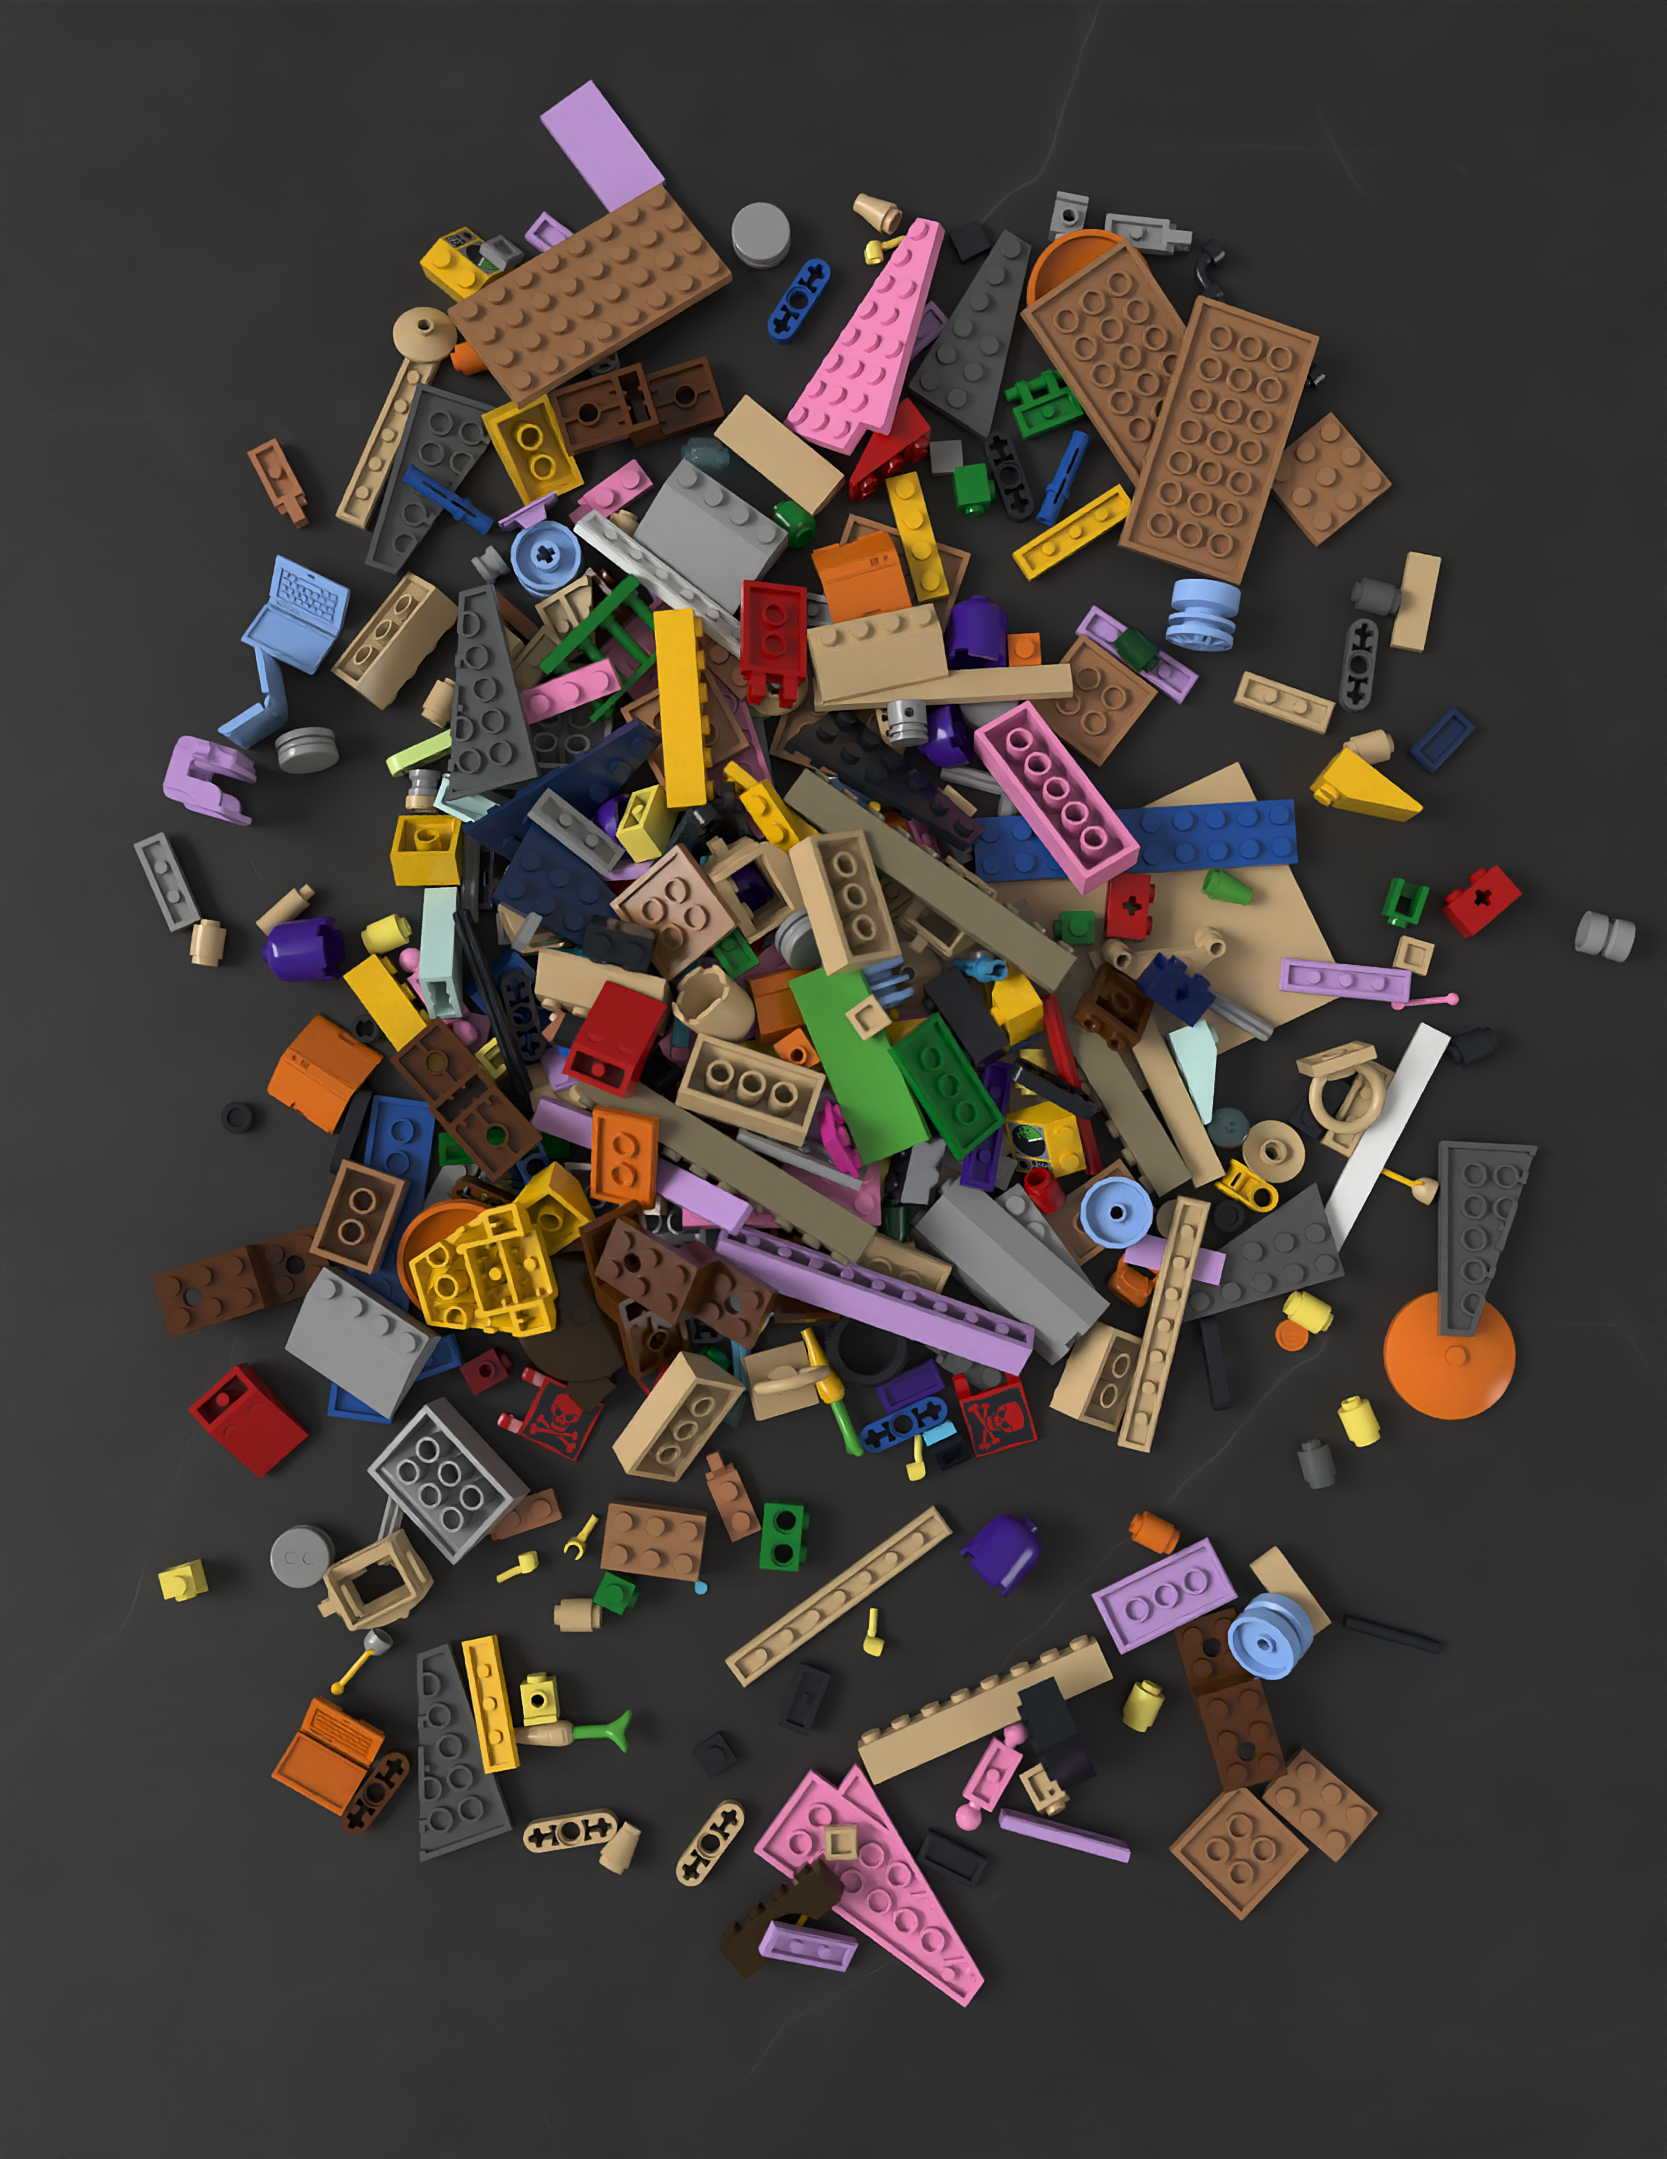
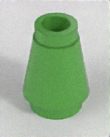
(1224, 887)

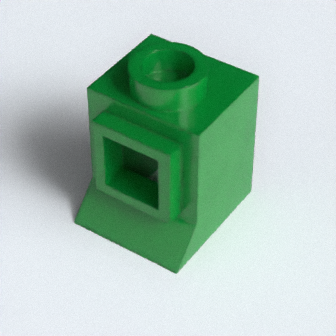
(1418, 897)

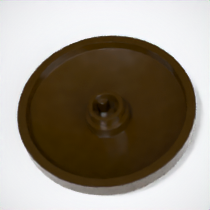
(585, 1338)

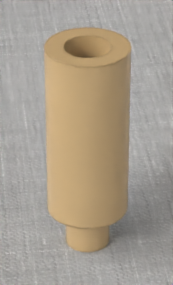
(286, 909)

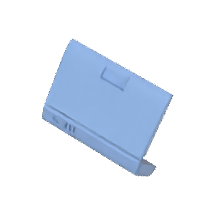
(300, 617)
(260, 720)

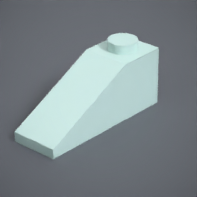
(1196, 1061)

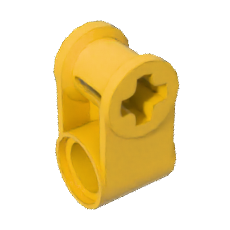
(1245, 1187)

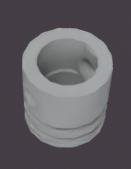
(907, 722)

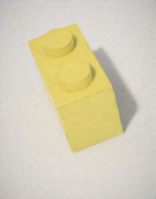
(646, 824)

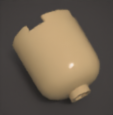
(714, 1005)

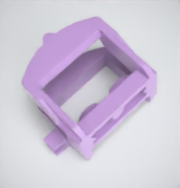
(192, 782)

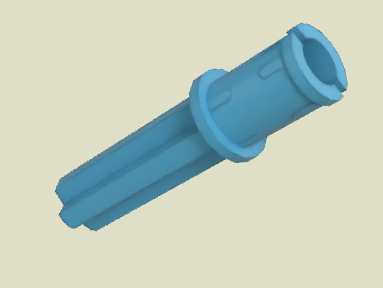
(983, 969)

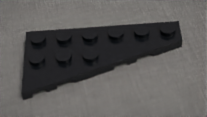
(883, 775)

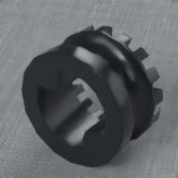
(365, 1038)

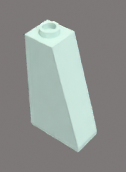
(441, 954)

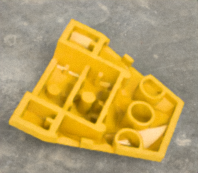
(489, 1276)

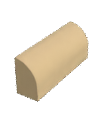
(780, 456)

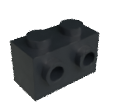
(619, 943)

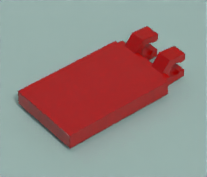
(773, 639)

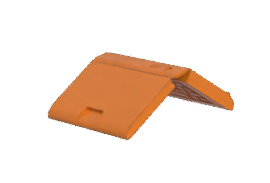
(861, 577)
(322, 1072)
(329, 1755)

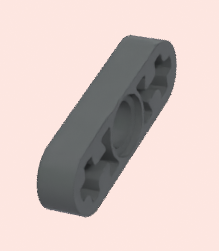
(1353, 641)

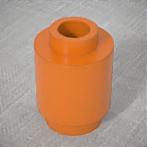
(466, 360)
(1154, 1532)

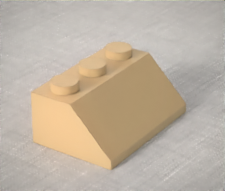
(1098, 1376)

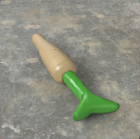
(564, 1732)

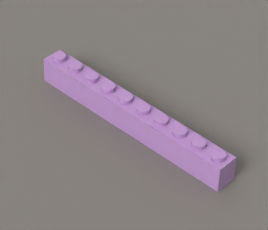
(880, 1300)

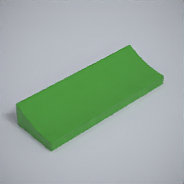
(862, 1073)

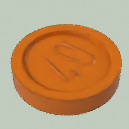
(1291, 1335)

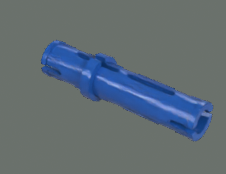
(1050, 511)
(481, 520)

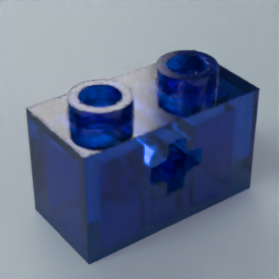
(1160, 984)

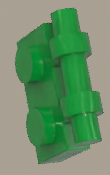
(1046, 412)

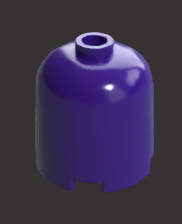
(976, 635)
(305, 950)
(1004, 1551)

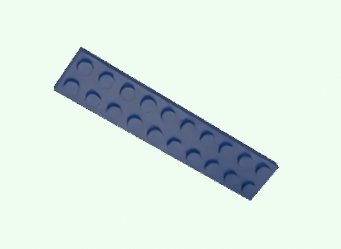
(1167, 837)
(401, 1144)

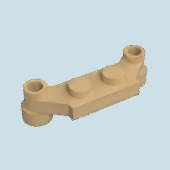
(1207, 946)

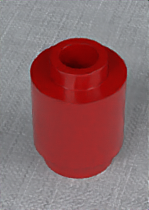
(1044, 1190)

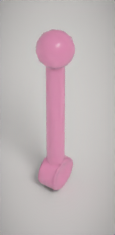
(1451, 998)

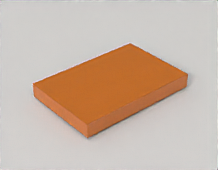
(624, 1156)

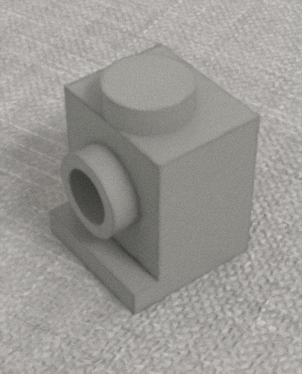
(1067, 207)

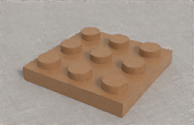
(1326, 479)
(1103, 702)
(725, 733)
(681, 905)
(1239, 1850)

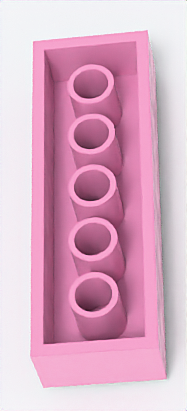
(1055, 797)

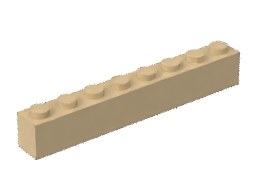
(978, 1711)

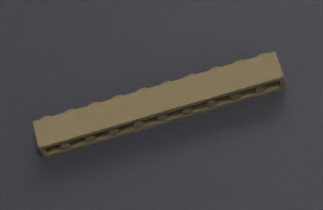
(933, 883)
(1117, 1093)
(745, 1173)

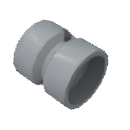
(1611, 938)

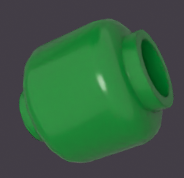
(796, 522)

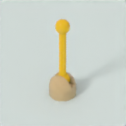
(1422, 1188)

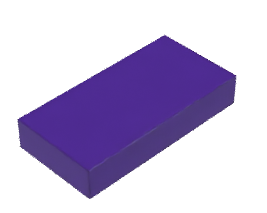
(911, 1386)

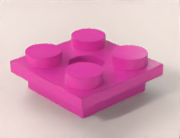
(838, 1139)

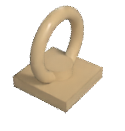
(1337, 1064)
(782, 1379)

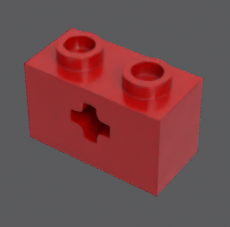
(1497, 894)
(1116, 918)

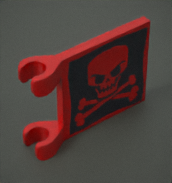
(995, 1416)
(553, 1417)

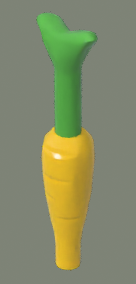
(832, 1392)

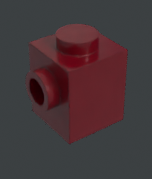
(487, 1369)

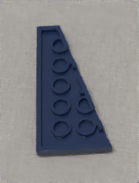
(582, 784)
(556, 886)

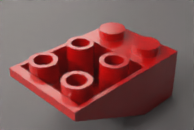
(888, 454)
(615, 1040)
(249, 1420)

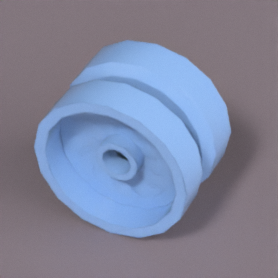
(537, 545)
(1133, 1203)
(1270, 1636)

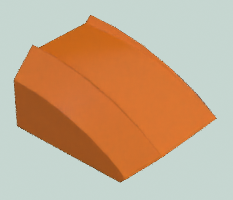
(775, 1004)

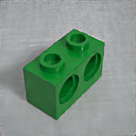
(775, 1534)

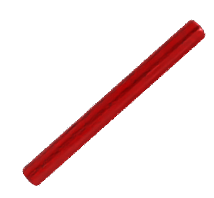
(1068, 1072)

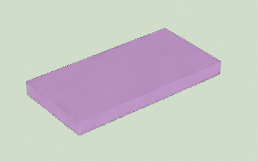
(601, 147)
(1164, 1596)

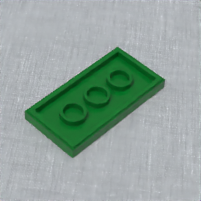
(946, 1085)

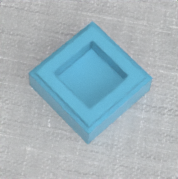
(939, 1432)

